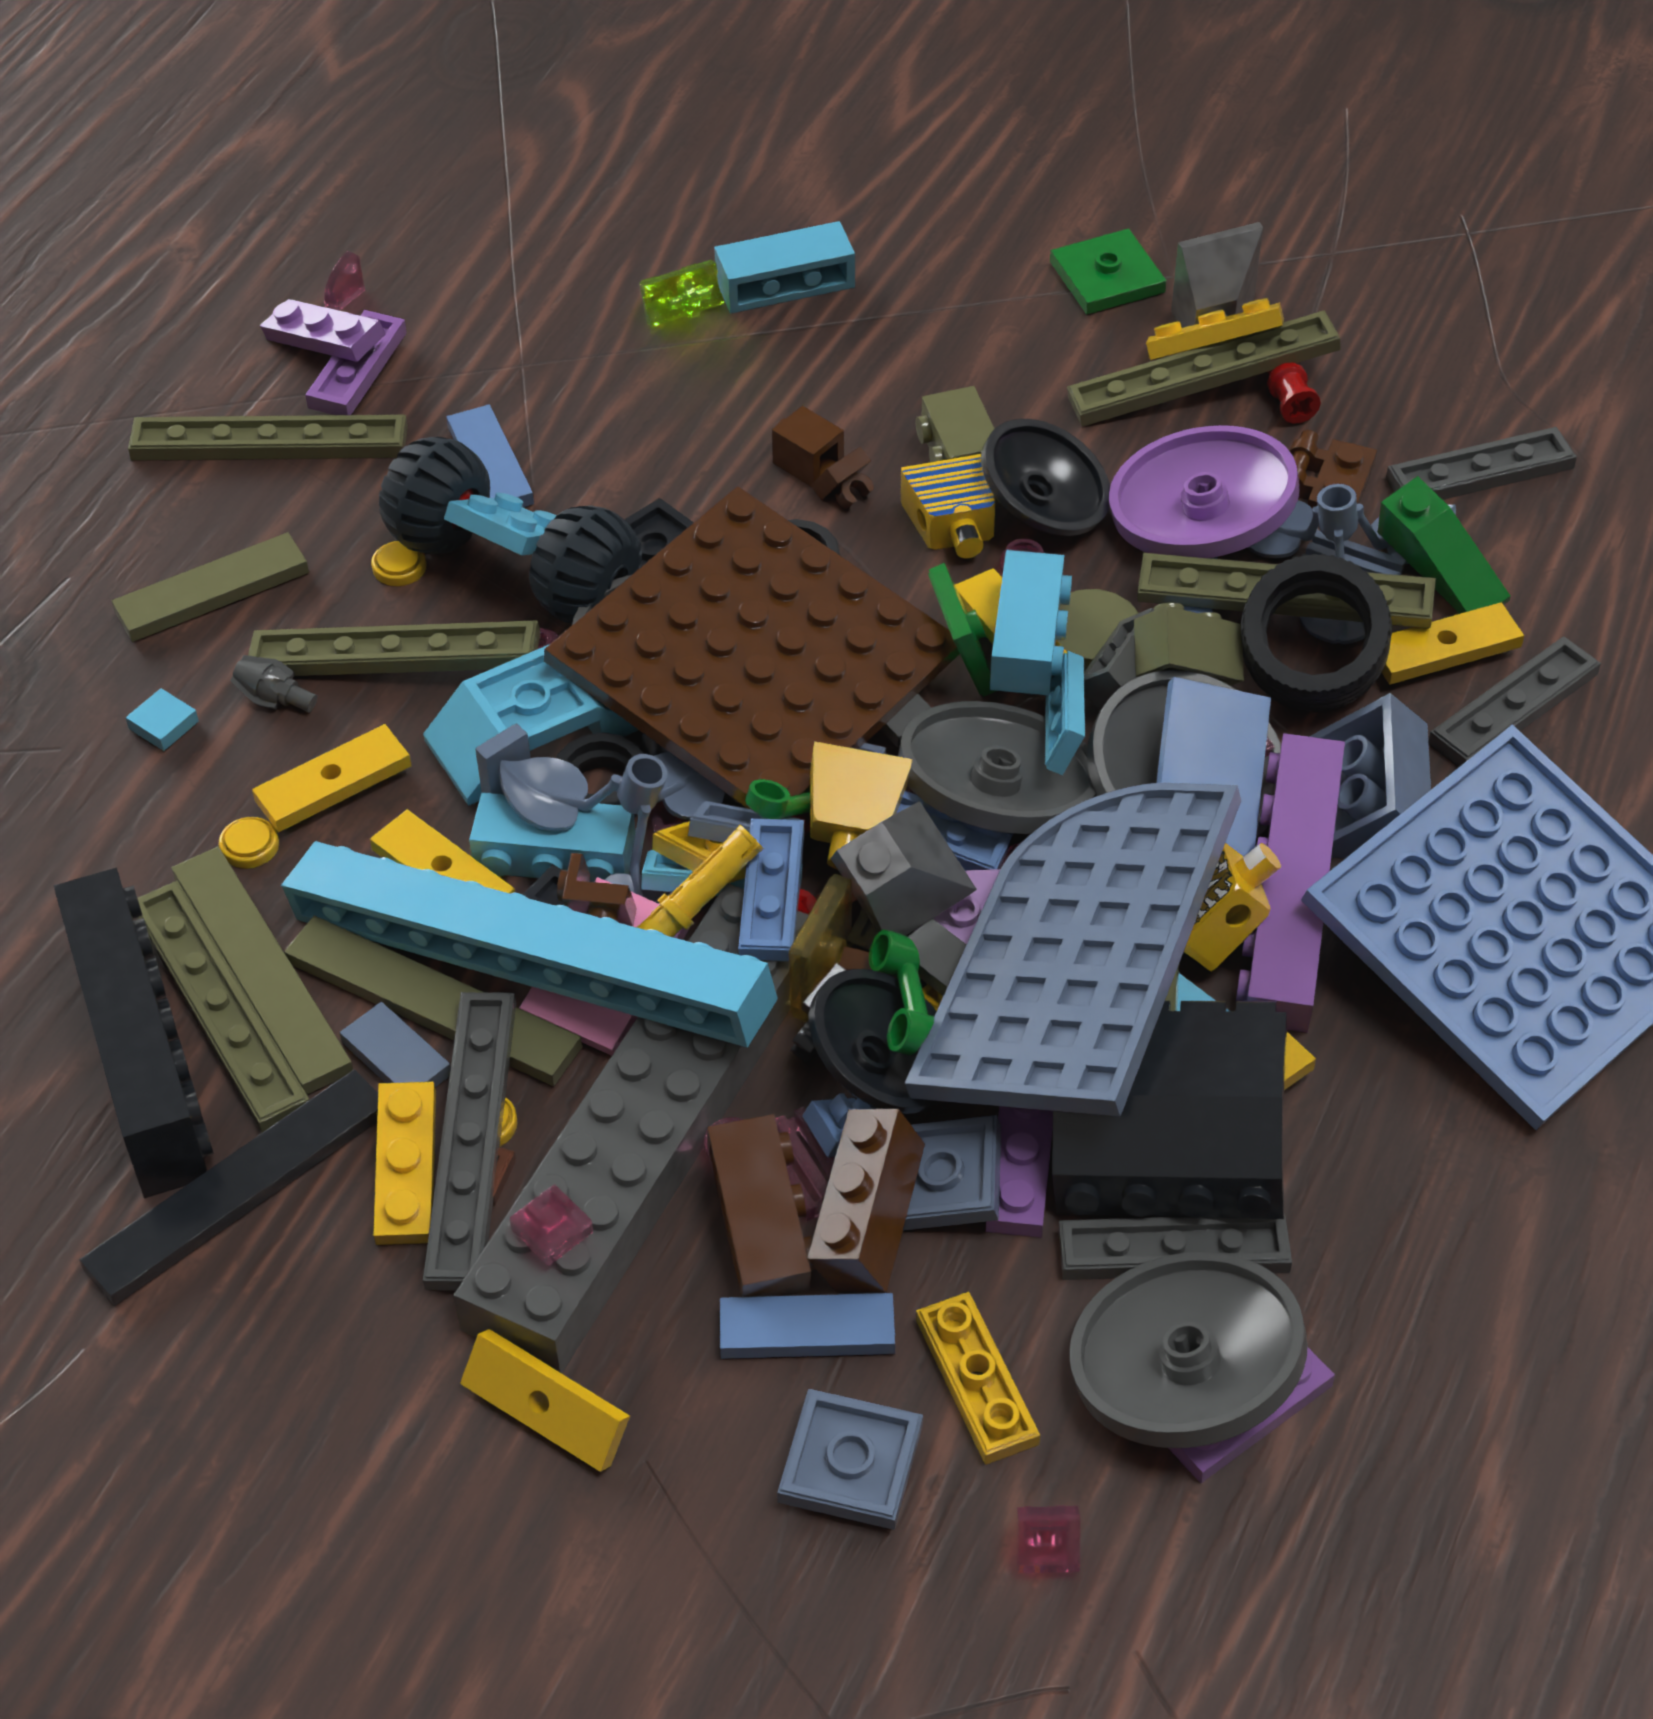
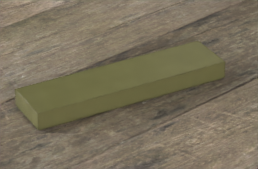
(210, 586)

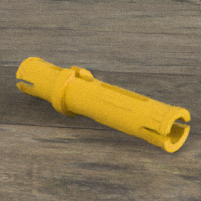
(702, 884)

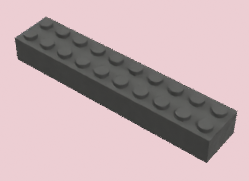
(618, 1165)

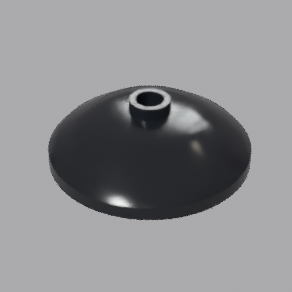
(1045, 477)
(850, 1035)

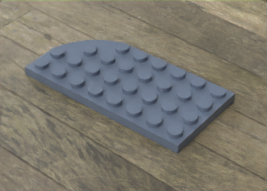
(1077, 953)

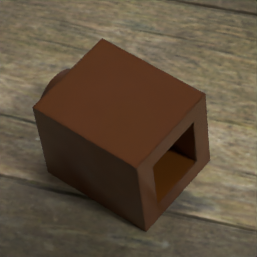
(806, 444)

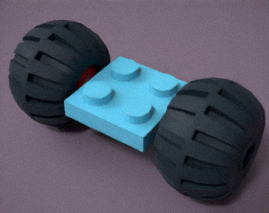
(442, 495)

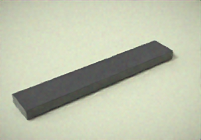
(470, 1138)

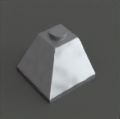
(1216, 273)
(903, 871)

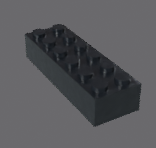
(133, 1032)

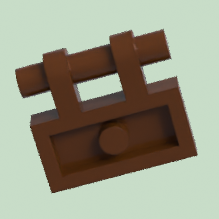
(1341, 464)

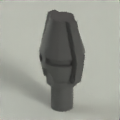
(270, 684)

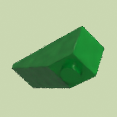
(1439, 547)

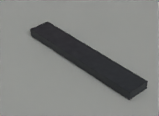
(232, 1188)

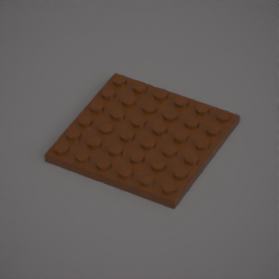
(752, 649)

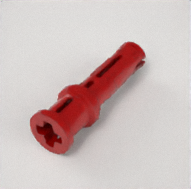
(1290, 386)

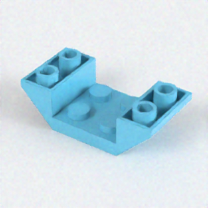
(513, 693)

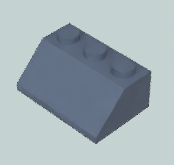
(1381, 769)

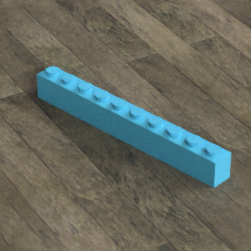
(535, 943)

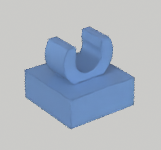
(828, 1118)

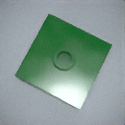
(1107, 271)
(964, 628)

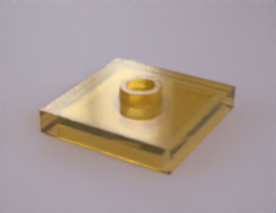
(820, 941)

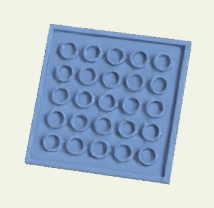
(1507, 923)

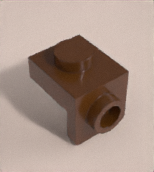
(593, 897)

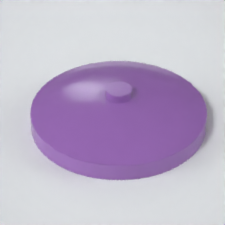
(1204, 492)

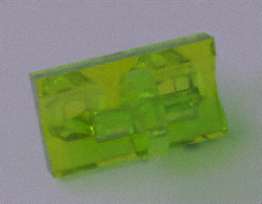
(681, 293)

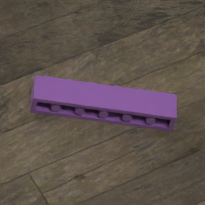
(1301, 836)

